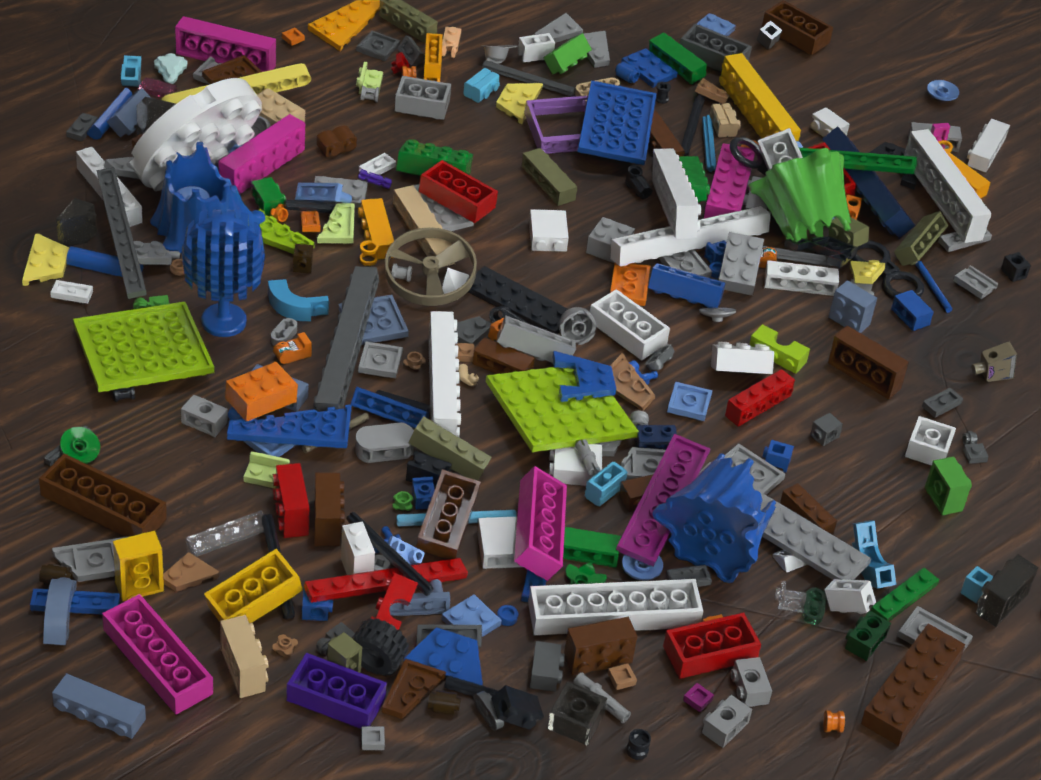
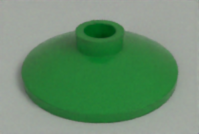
(82, 438)

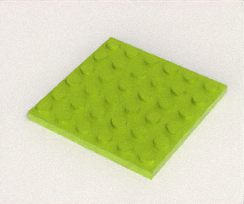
(142, 346)
(547, 423)

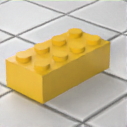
(255, 589)

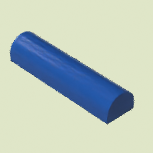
(101, 125)
(94, 261)
(387, 407)

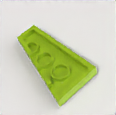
(281, 235)

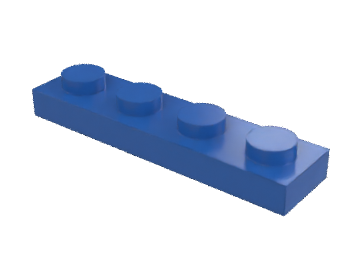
(82, 601)

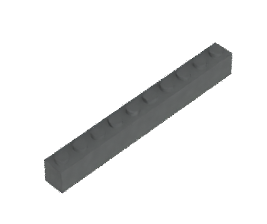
(347, 339)

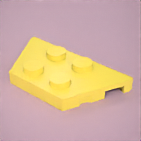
(514, 98)
(45, 260)

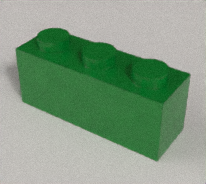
(591, 547)

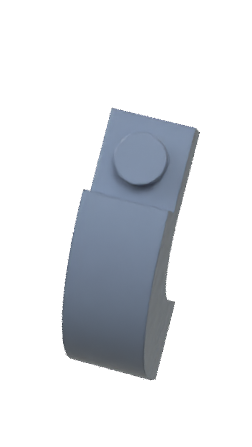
(58, 610)

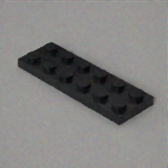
(519, 299)

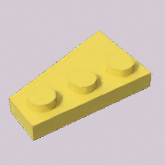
(866, 271)

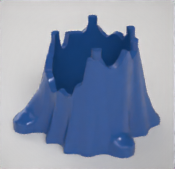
(176, 212)
(717, 519)

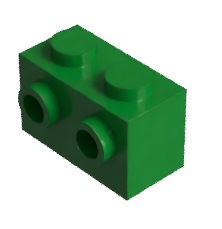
(267, 194)

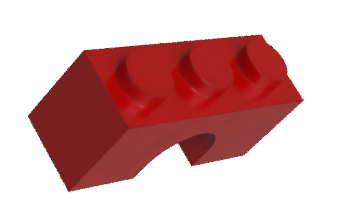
(398, 591)

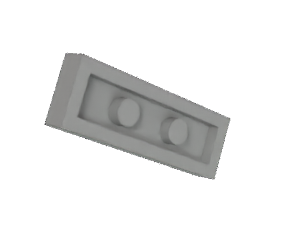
(953, 241)

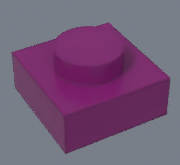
(698, 697)

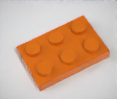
(631, 281)

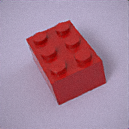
(291, 500)

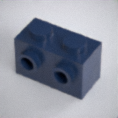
(654, 436)

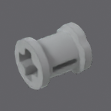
(373, 93)
(402, 272)

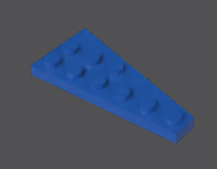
(297, 428)

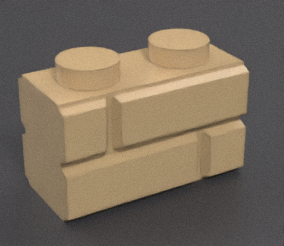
(724, 120)

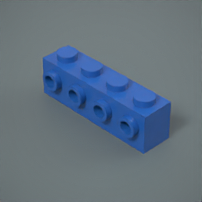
(686, 285)

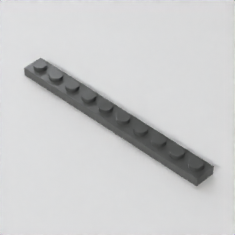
(121, 233)

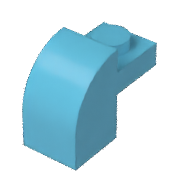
(131, 71)

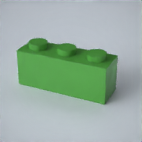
(567, 54)

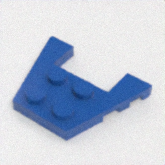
(590, 376)

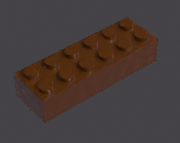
(102, 497)
(913, 684)

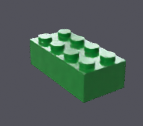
(419, 157)

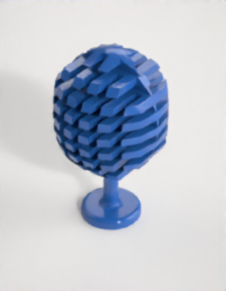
(224, 259)

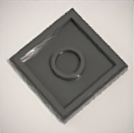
(378, 45)

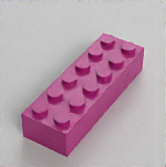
(205, 40)
(264, 153)
(728, 183)
(540, 523)
(158, 654)

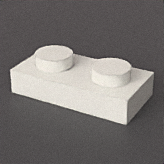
(379, 164)
(71, 291)

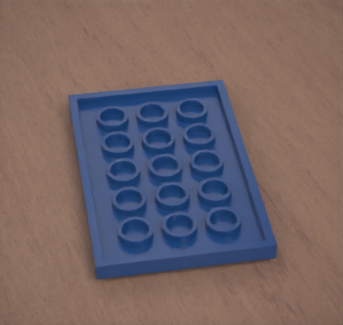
(617, 122)

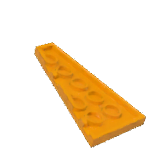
(344, 23)

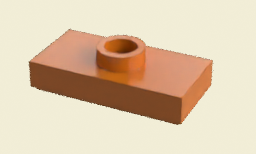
(310, 221)

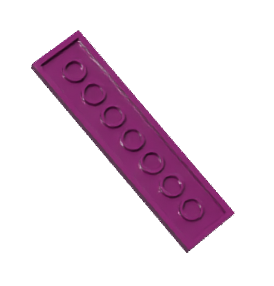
(677, 469)

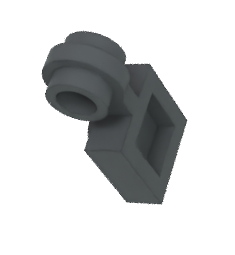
(974, 452)
(322, 644)

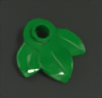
(584, 574)

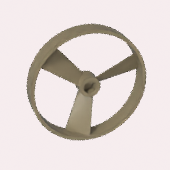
(434, 295)

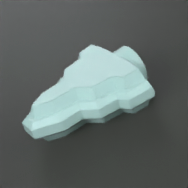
(170, 67)

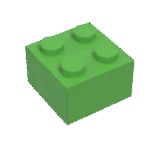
(948, 485)

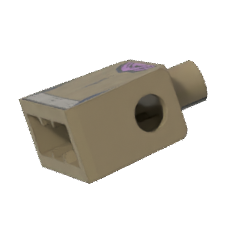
(997, 363)

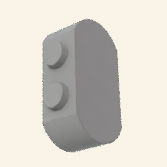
(384, 442)

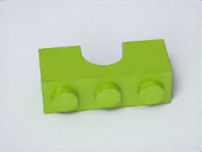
(790, 357)

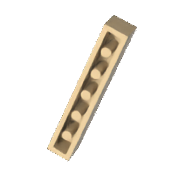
(416, 216)

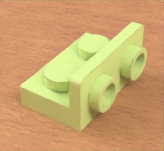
(369, 78)
(262, 467)

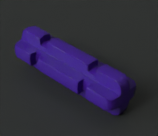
(374, 178)

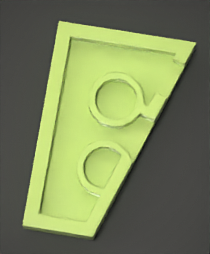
(340, 225)

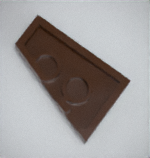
(234, 68)
(411, 687)

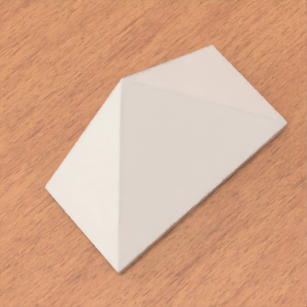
(453, 280)

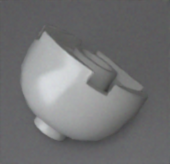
(577, 325)

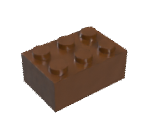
(328, 509)
(600, 645)

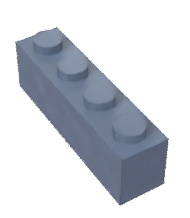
(99, 706)

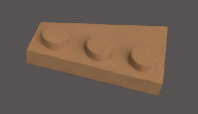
(630, 385)

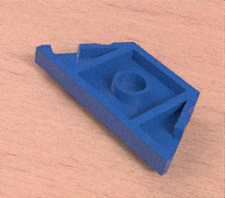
(449, 653)

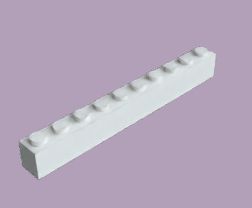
(713, 230)

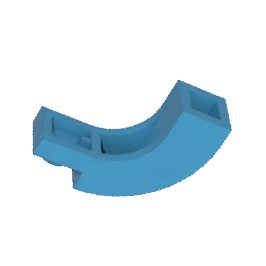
(293, 306)
(878, 571)

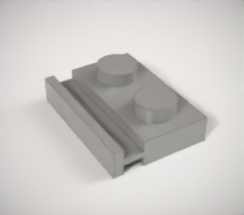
(975, 282)

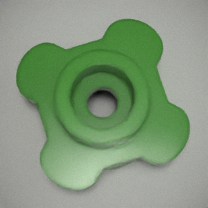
(403, 501)

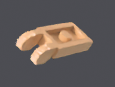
(451, 40)

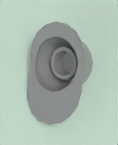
(497, 53)

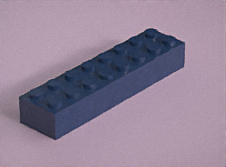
(873, 189)

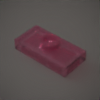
(157, 87)

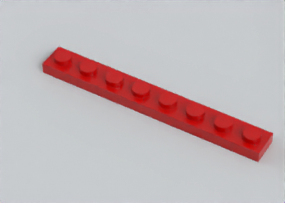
(375, 581)

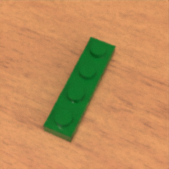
(905, 594)

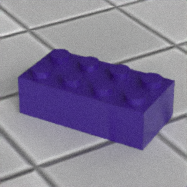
(336, 691)

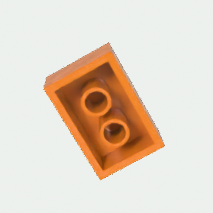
(261, 391)

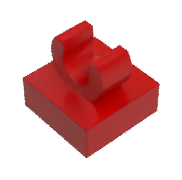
(399, 62)

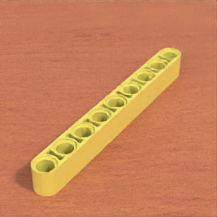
(276, 80)

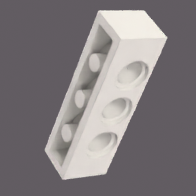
(801, 278)

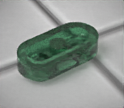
(814, 606)

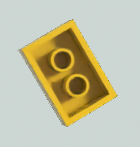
(138, 565)

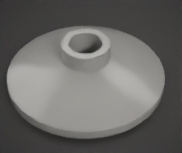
(717, 313)

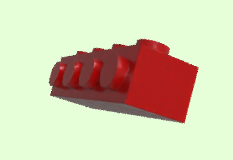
(759, 397)

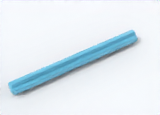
(417, 519)

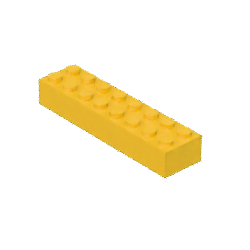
(755, 98)

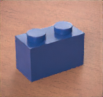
(912, 310)

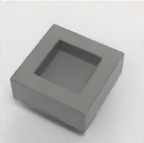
(373, 738)

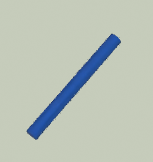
(933, 286)

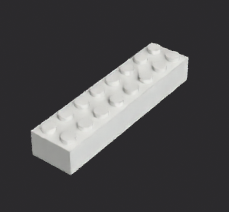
(948, 186)
(675, 194)
(443, 371)
(647, 603)

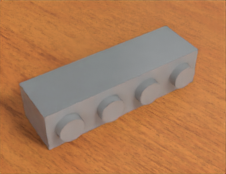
(533, 340)

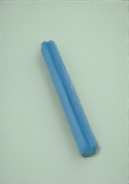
(709, 143)

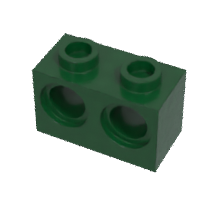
(867, 635)

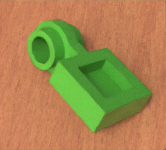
(153, 301)

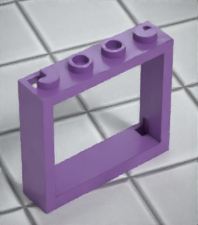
(554, 144)

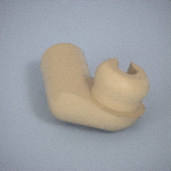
(470, 380)

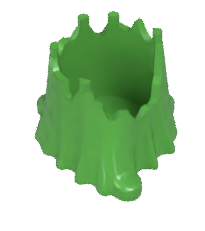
(805, 194)

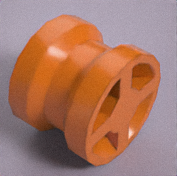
(409, 72)
(833, 721)

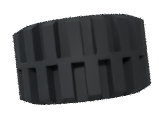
(381, 646)

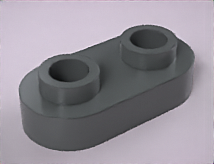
(662, 355)
(485, 706)

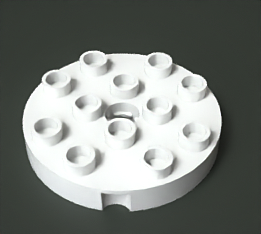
(216, 116)

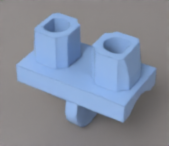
(408, 552)

